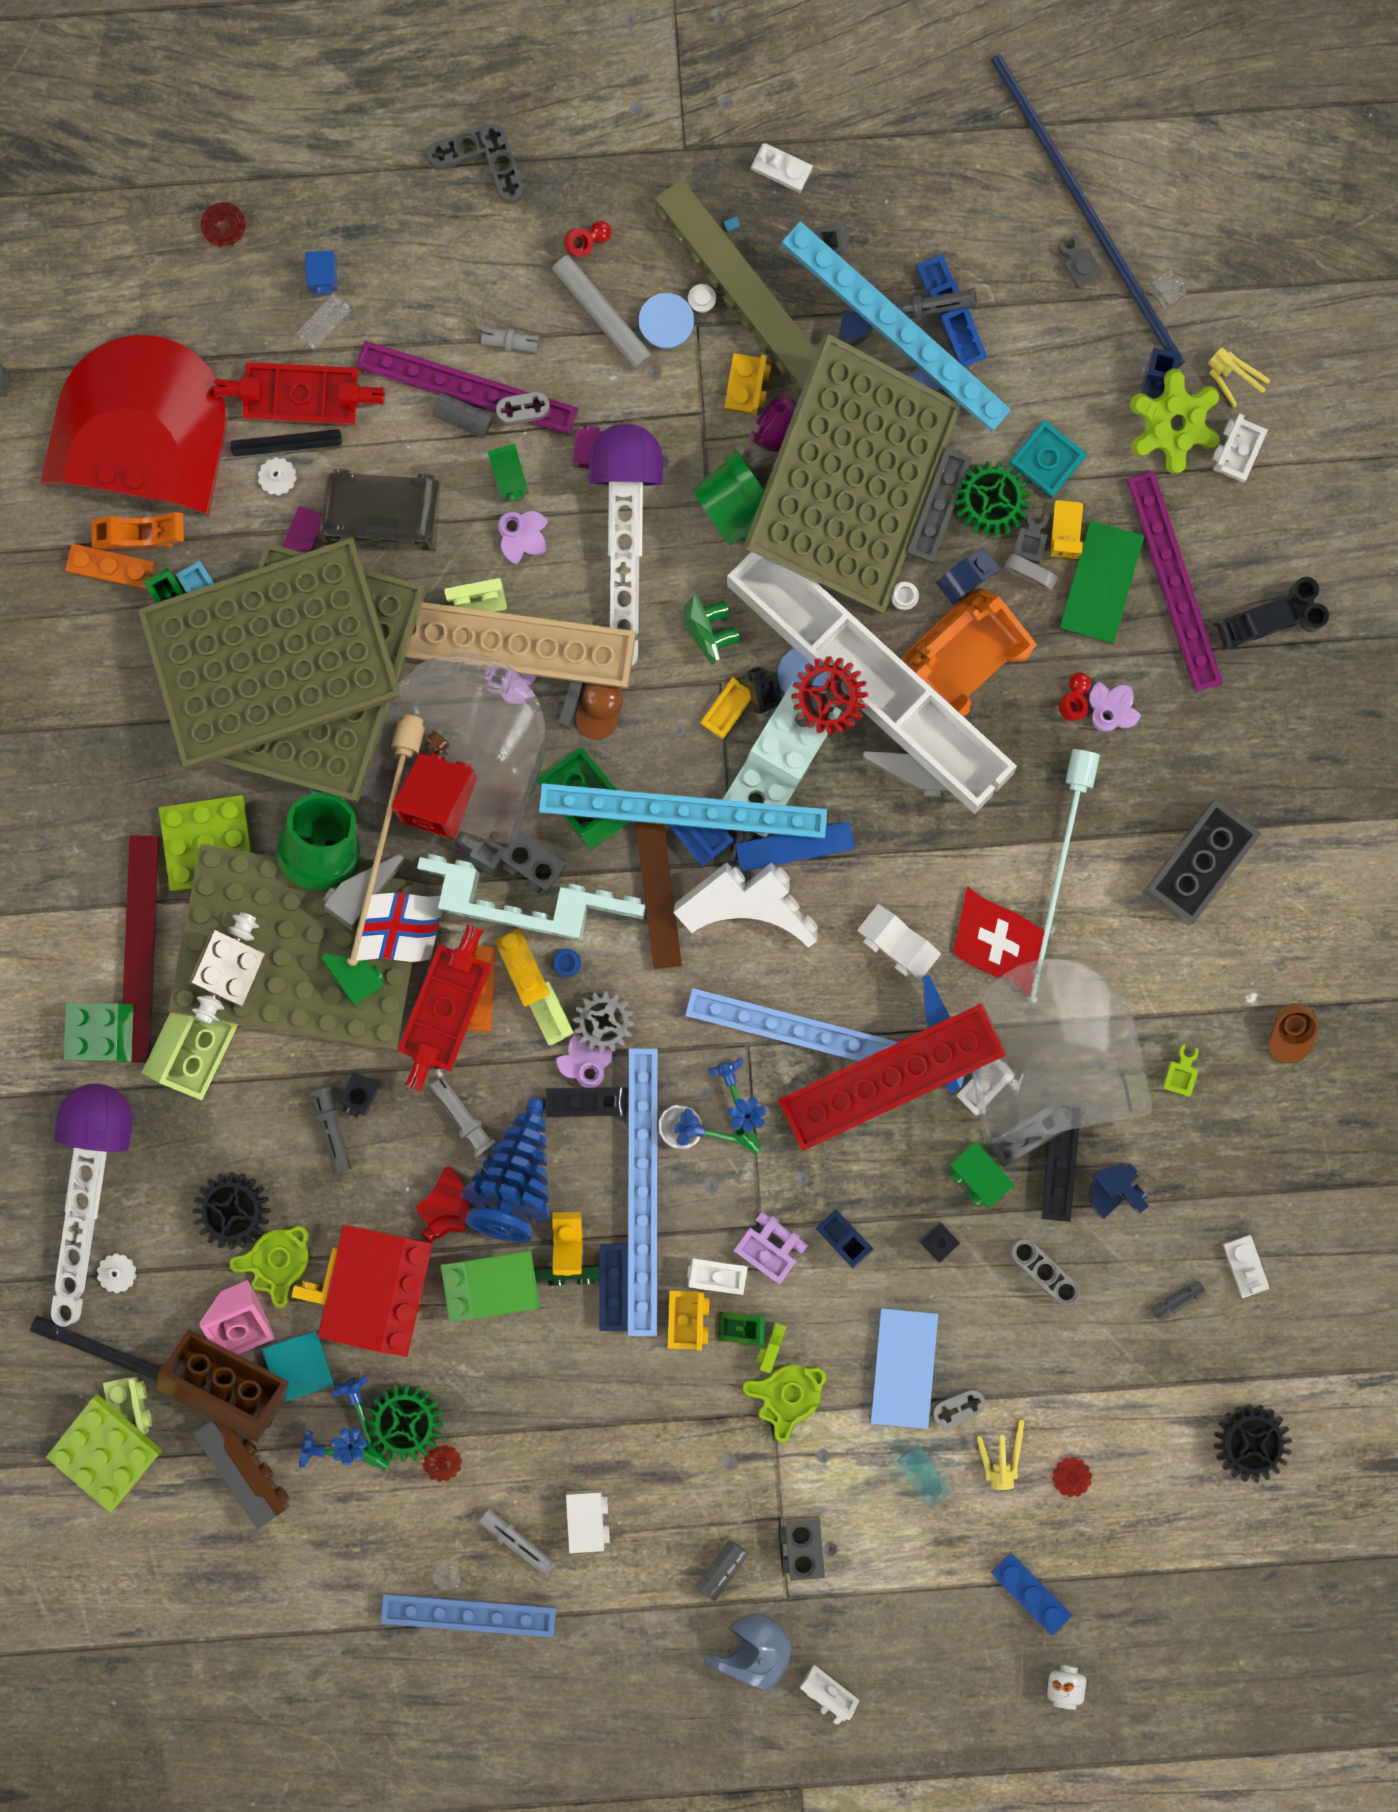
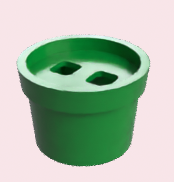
(731, 497)
(322, 820)

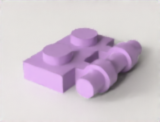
(764, 1254)

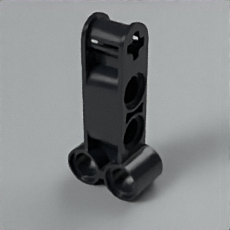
(1273, 617)

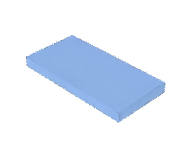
(904, 1368)

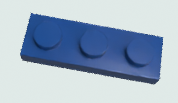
(1031, 1593)

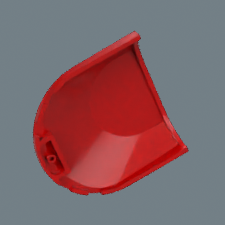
(139, 424)

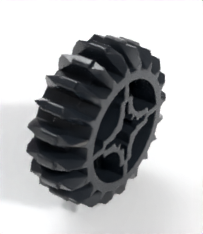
(236, 1198)
(1269, 1462)

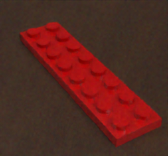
(892, 1077)

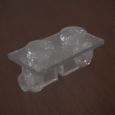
(323, 321)

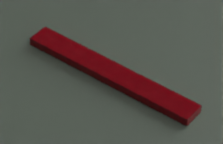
(140, 940)

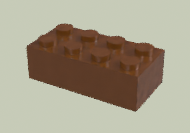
(222, 1385)

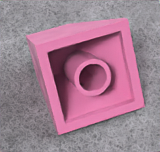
(237, 1320)

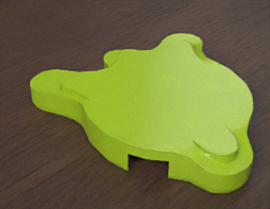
(277, 1262)
(788, 1396)

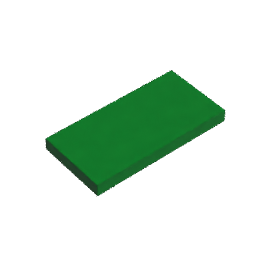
(1101, 582)

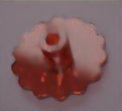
(442, 1463)
(1072, 1477)

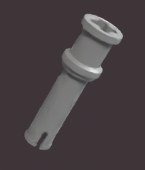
(469, 1128)

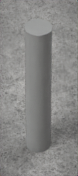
(602, 312)

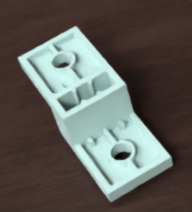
(779, 756)

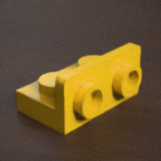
(745, 384)

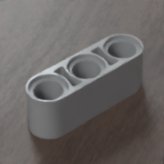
(1057, 1277)

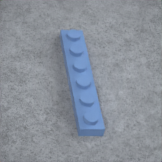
(468, 1615)

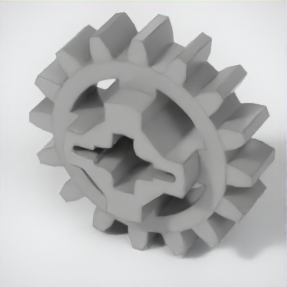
(597, 1035)

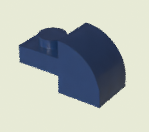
(854, 328)
(1158, 364)
(967, 575)
(1118, 1180)
(1099, 1200)
(844, 1239)

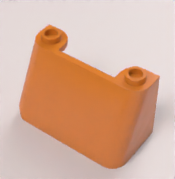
(968, 647)

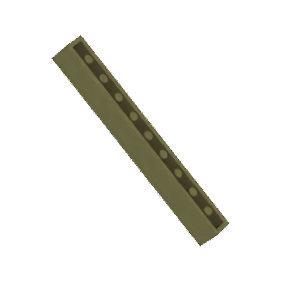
(737, 282)

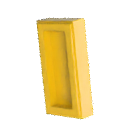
(727, 708)

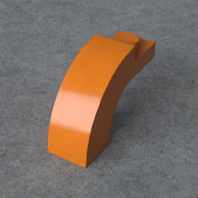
(137, 533)

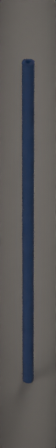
(1084, 205)

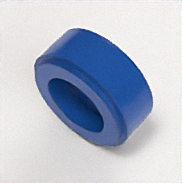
(566, 963)

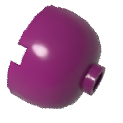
(774, 424)

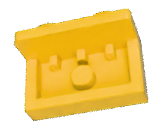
(686, 1320)

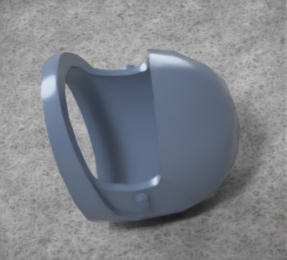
(761, 1654)

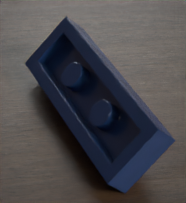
(613, 1287)

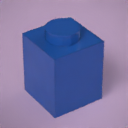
(321, 272)

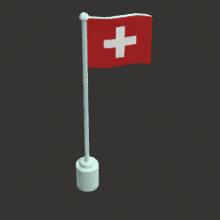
(999, 938)

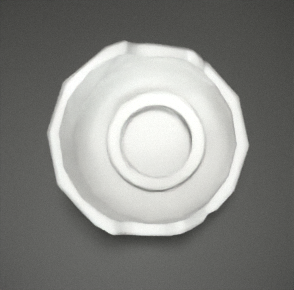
(667, 1124)

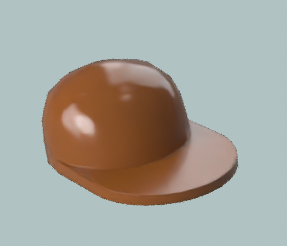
(598, 710)
(1293, 1033)

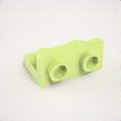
(481, 596)
(551, 1018)
(127, 1398)

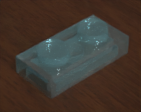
(924, 1475)

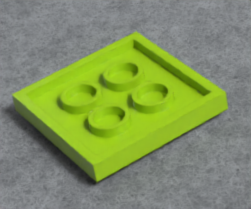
(206, 822)
(104, 1453)

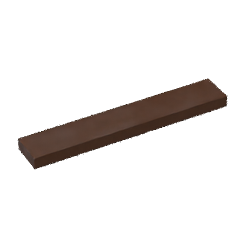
(658, 895)

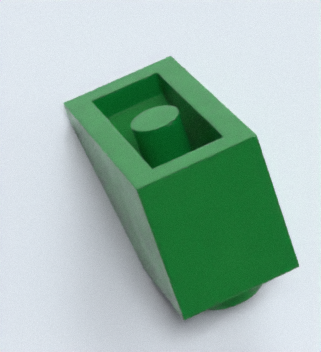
(355, 981)

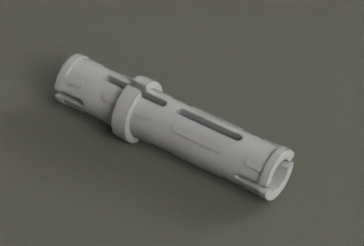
(489, 1520)

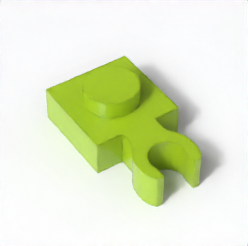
(1181, 1076)
(768, 1354)

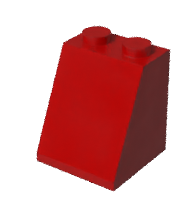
(435, 795)

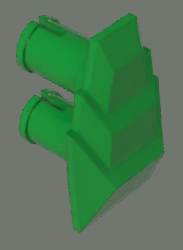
(698, 620)

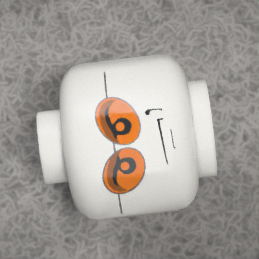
(1066, 1687)

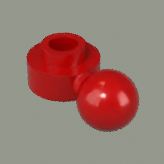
(599, 232)
(1074, 705)

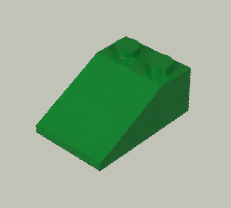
(582, 771)

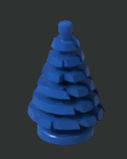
(512, 1181)

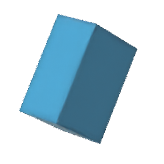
(731, 224)

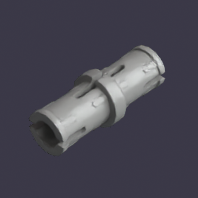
(510, 340)

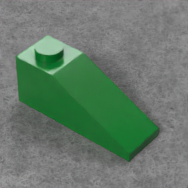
(508, 473)

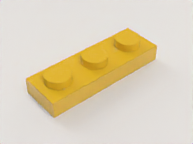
(522, 967)

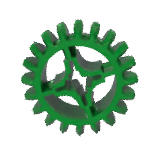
(1003, 503)
(397, 1411)

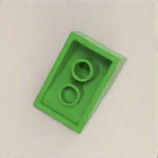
(490, 1286)

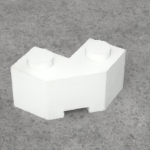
(898, 942)

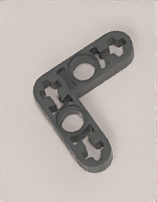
(482, 148)

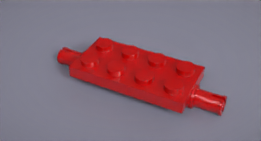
(300, 393)
(444, 1007)

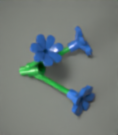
(744, 1114)
(350, 1444)

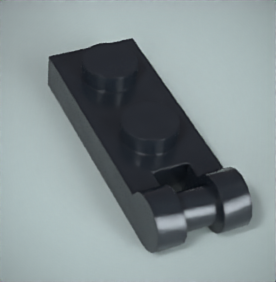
(584, 1102)

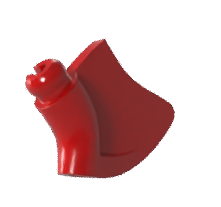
(445, 1207)

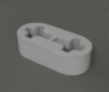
(523, 401)
(1030, 572)
(962, 1414)

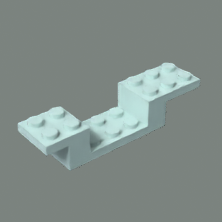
(570, 912)

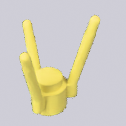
(1226, 362)
(1002, 1475)

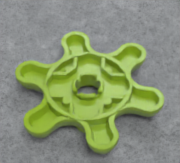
(1158, 416)

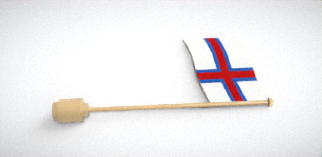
(397, 923)

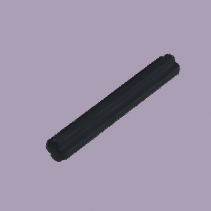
(286, 442)

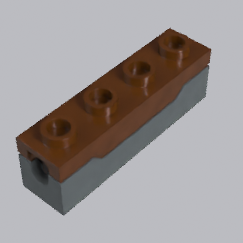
(243, 1472)

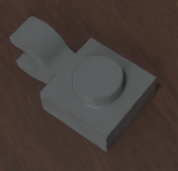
(481, 853)

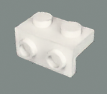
(1240, 448)

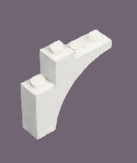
(761, 898)

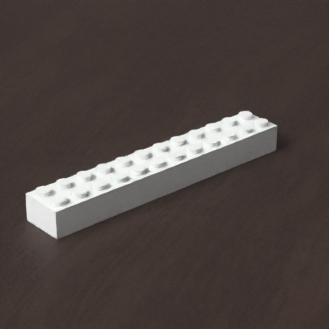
(897, 696)

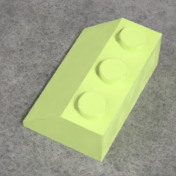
(188, 1053)

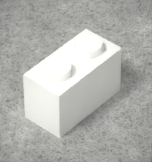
(585, 1521)

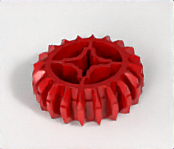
(833, 683)

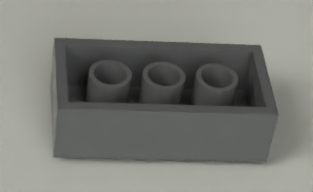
(1201, 862)

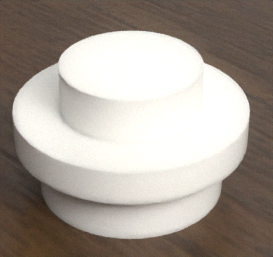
(702, 298)
(904, 596)

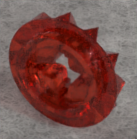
(215, 215)

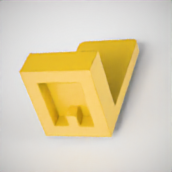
(1066, 530)
(567, 1243)
(309, 1290)

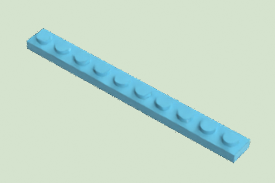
(895, 326)
(682, 811)

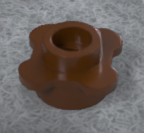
(436, 743)

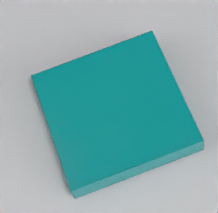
(1047, 459)
(301, 1363)

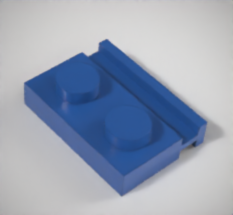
(703, 842)

